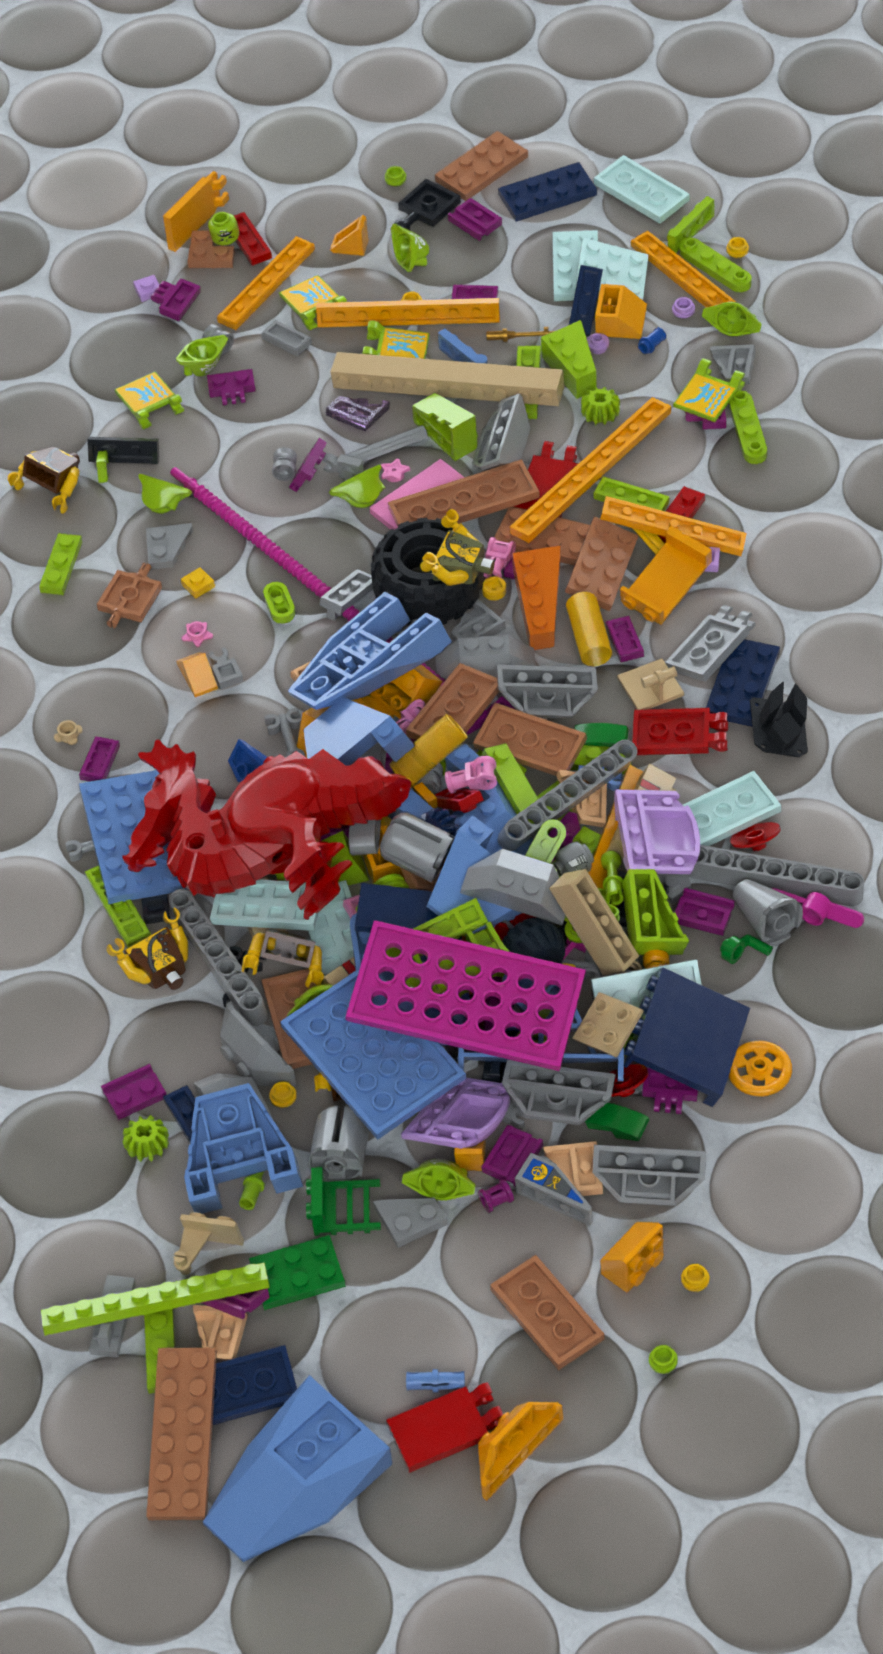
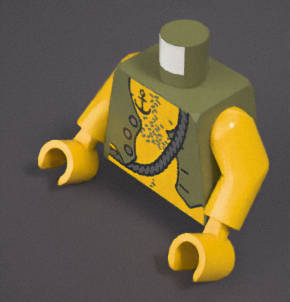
(459, 555)

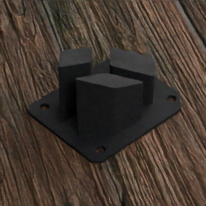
(788, 732)

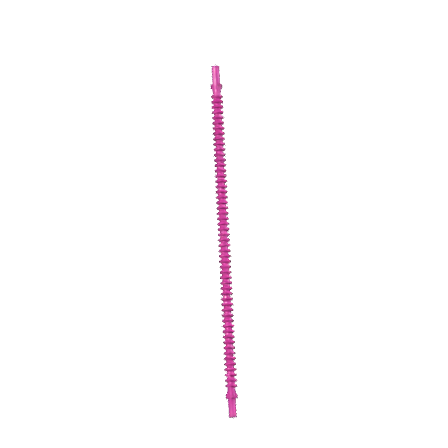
(265, 545)

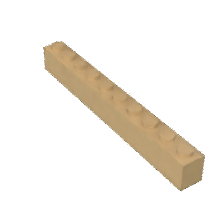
(446, 378)

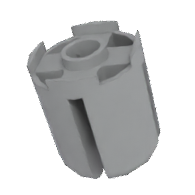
(415, 845)
(338, 1143)

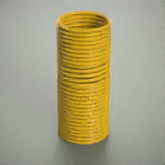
(588, 629)
(429, 748)

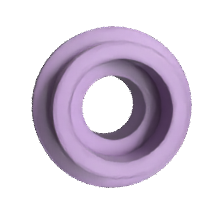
(683, 307)
(598, 343)

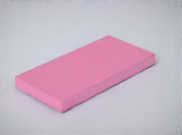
(433, 476)

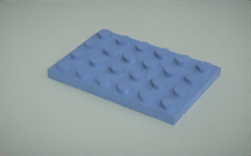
(112, 814)
(372, 1069)

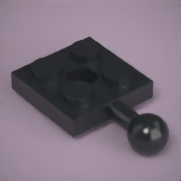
(415, 204)

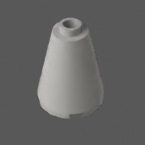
(768, 911)

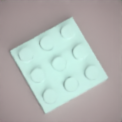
(618, 265)

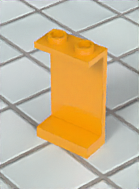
(667, 577)

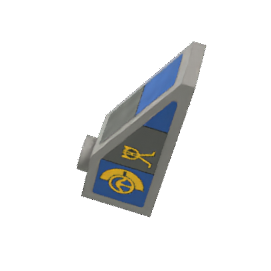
(548, 1185)

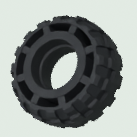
(418, 592)

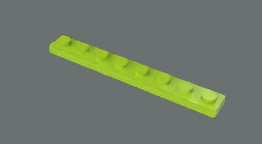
(154, 1298)

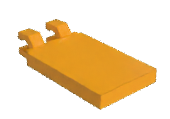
(194, 209)

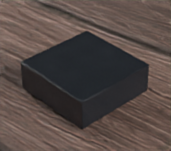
(154, 909)

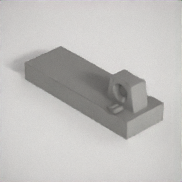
(346, 593)
(109, 1336)

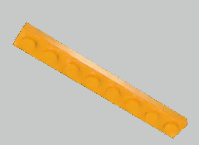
(408, 312)

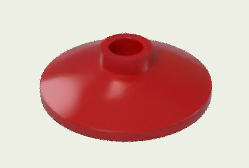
(756, 836)
(633, 1077)

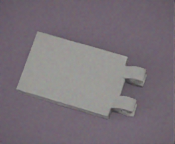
(711, 644)

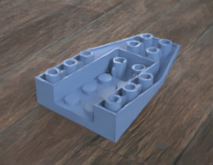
(296, 1473)

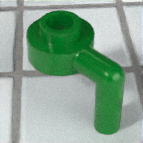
(733, 947)

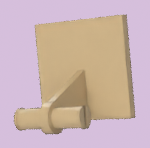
(651, 685)
(607, 1025)
(200, 1230)

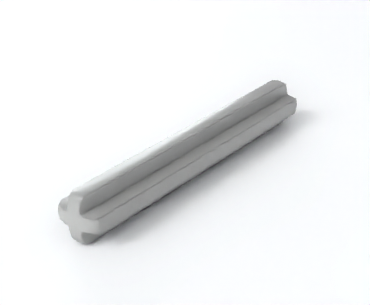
(390, 444)

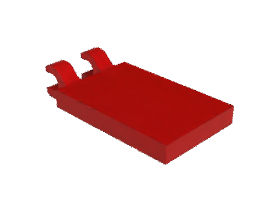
(548, 471)
(679, 731)
(443, 1426)

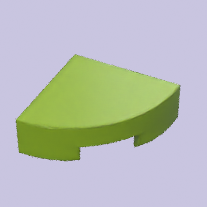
(102, 459)

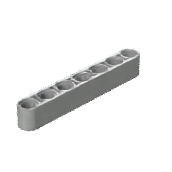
(562, 803)
(365, 837)
(790, 876)
(218, 957)

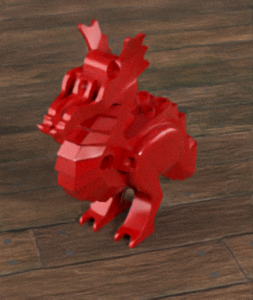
(266, 824)

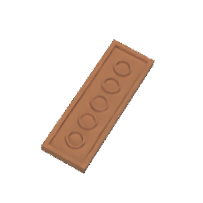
(469, 496)
(182, 1434)

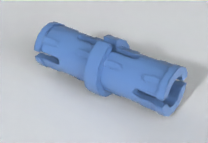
(435, 1380)

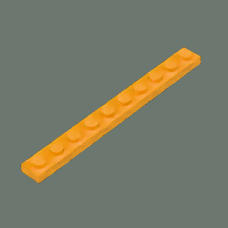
(590, 470)

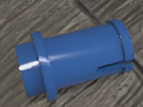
(648, 344)

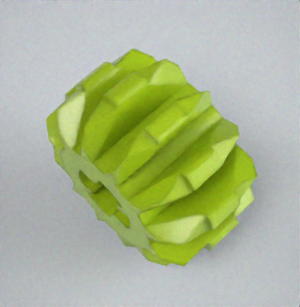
(600, 405)
(145, 1138)

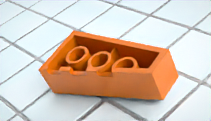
(537, 587)

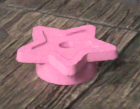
(394, 471)
(197, 627)

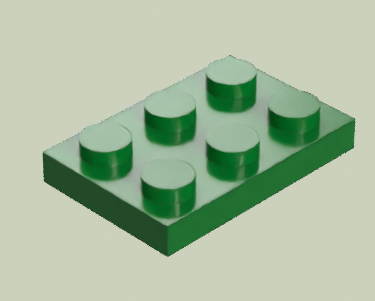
(301, 1271)

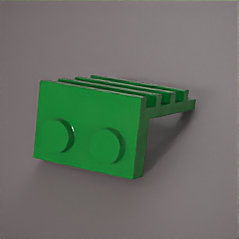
(324, 1204)

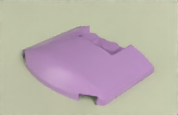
(656, 831)
(461, 1115)

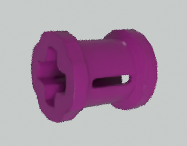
(496, 1195)

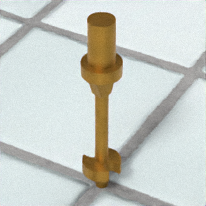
(505, 335)

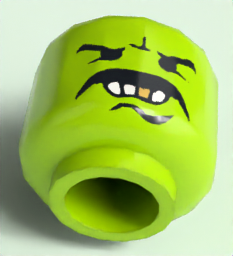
(223, 228)

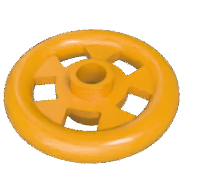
(772, 1084)

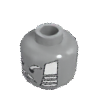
(573, 858)

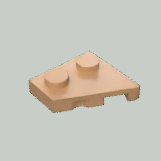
(592, 809)
(577, 1165)
(219, 1331)

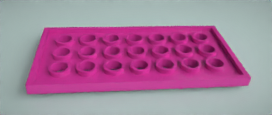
(467, 1035)

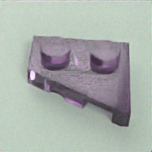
(356, 411)

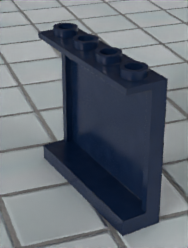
(687, 1033)

